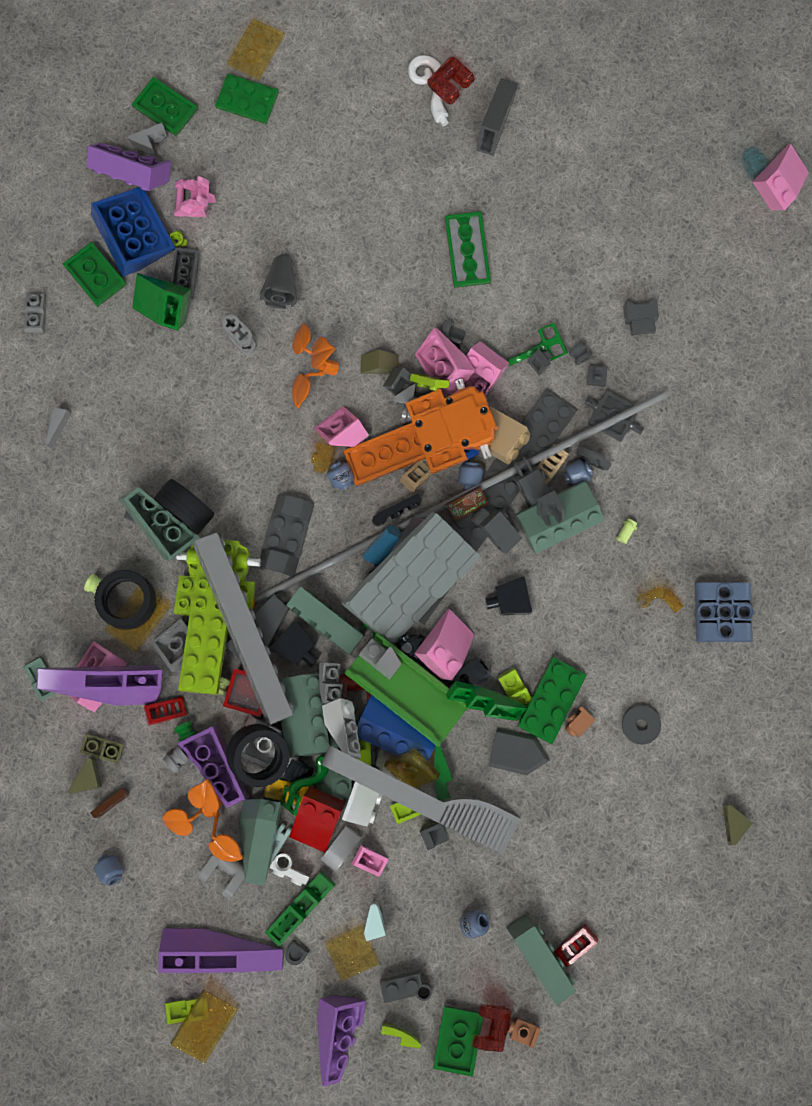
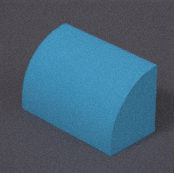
(382, 545)

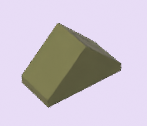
(378, 362)
(87, 778)
(735, 824)

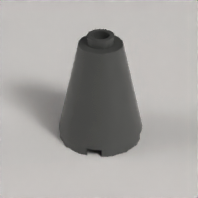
(279, 284)

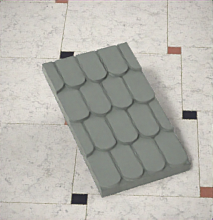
(411, 577)

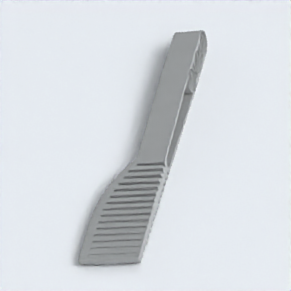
(462, 814)

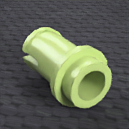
(626, 531)

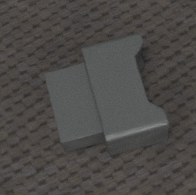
(641, 317)

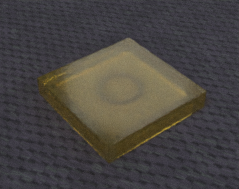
(412, 769)
(351, 954)

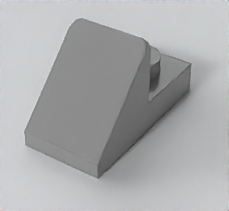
(143, 139)
(405, 396)
(382, 660)

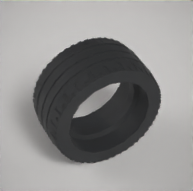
(184, 506)
(106, 586)
(273, 771)

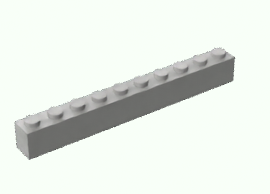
(242, 629)

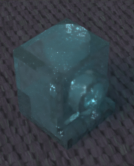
(753, 162)

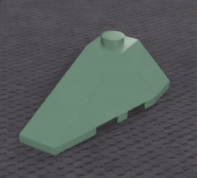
(333, 783)

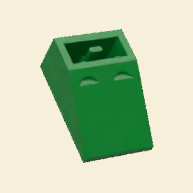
(161, 301)

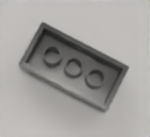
(185, 268)

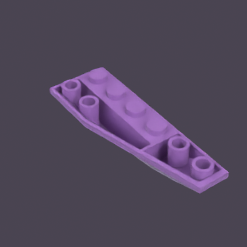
(104, 684)
(214, 952)

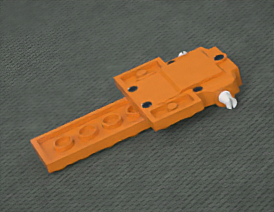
(438, 433)

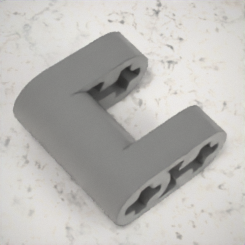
(235, 330)
(234, 869)

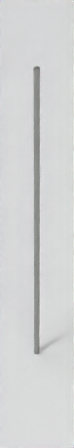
(484, 485)

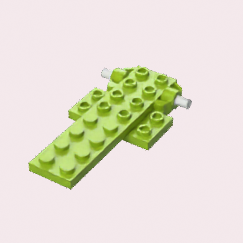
(206, 626)

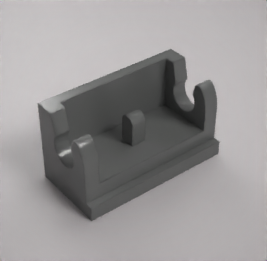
(549, 506)

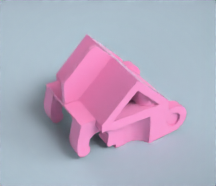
(199, 197)

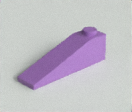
(336, 1026)

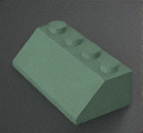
(580, 514)
(305, 729)

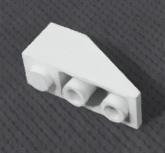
(341, 724)

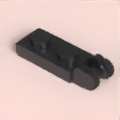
(395, 510)

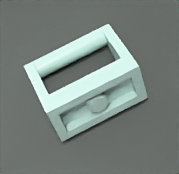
(375, 925)

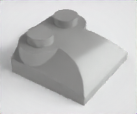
(171, 645)

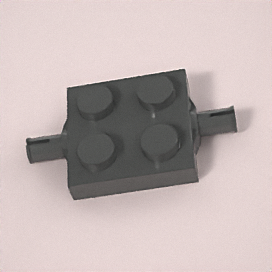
(608, 407)

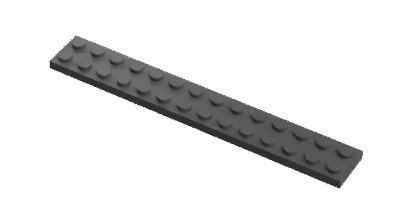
(545, 425)

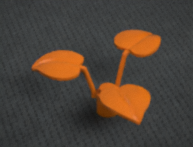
(320, 353)
(205, 798)

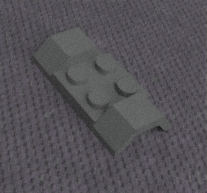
(286, 535)

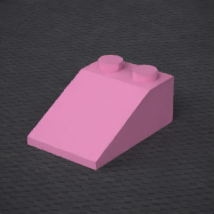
(782, 179)
(444, 360)
(446, 646)

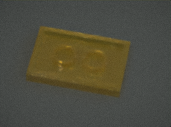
(256, 49)
(136, 637)
(204, 1026)

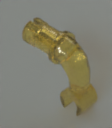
(664, 594)

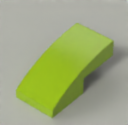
(513, 686)
(178, 1010)
(407, 1038)

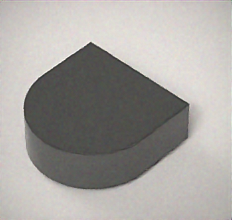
(295, 953)

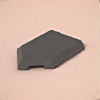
(516, 752)

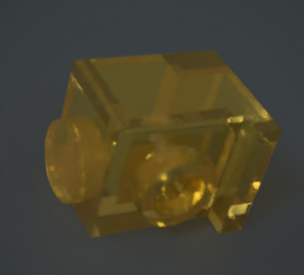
(322, 458)

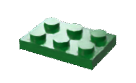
(247, 98)
(164, 106)
(94, 274)
(455, 1039)

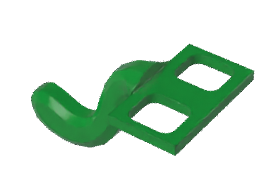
(544, 345)
(295, 786)

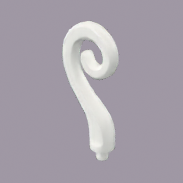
(437, 108)

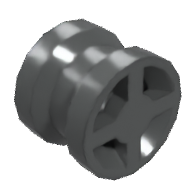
(580, 353)

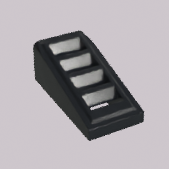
(298, 770)

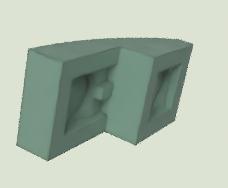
(31, 670)

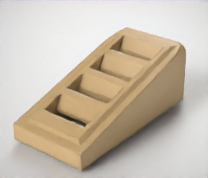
(564, 455)
(410, 483)

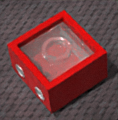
(241, 695)

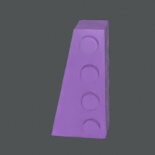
(128, 166)
(209, 755)

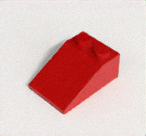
(317, 819)

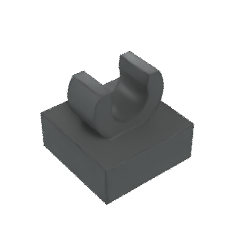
(540, 361)
(596, 376)

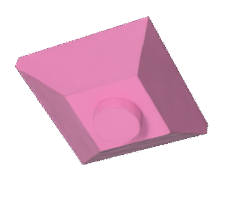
(342, 429)

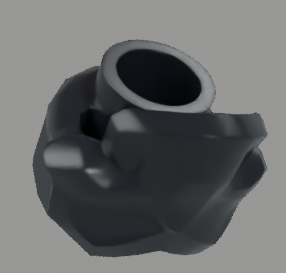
(410, 644)

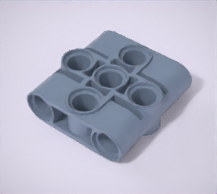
(735, 593)

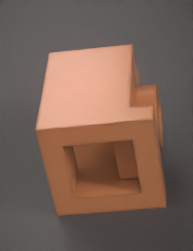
(579, 722)
(532, 1031)

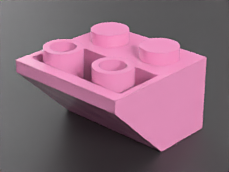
(487, 367)

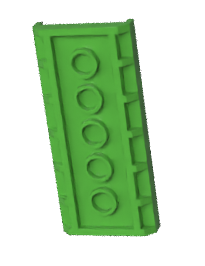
(410, 694)

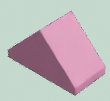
(369, 861)

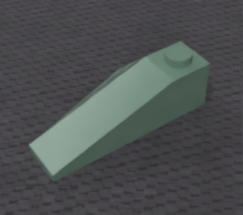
(258, 834)

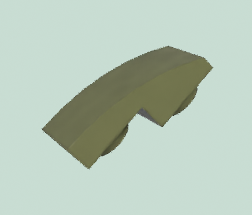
(101, 748)

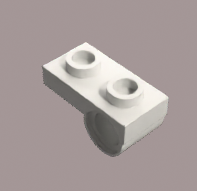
(297, 876)

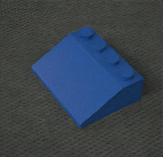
(131, 230)
(389, 731)

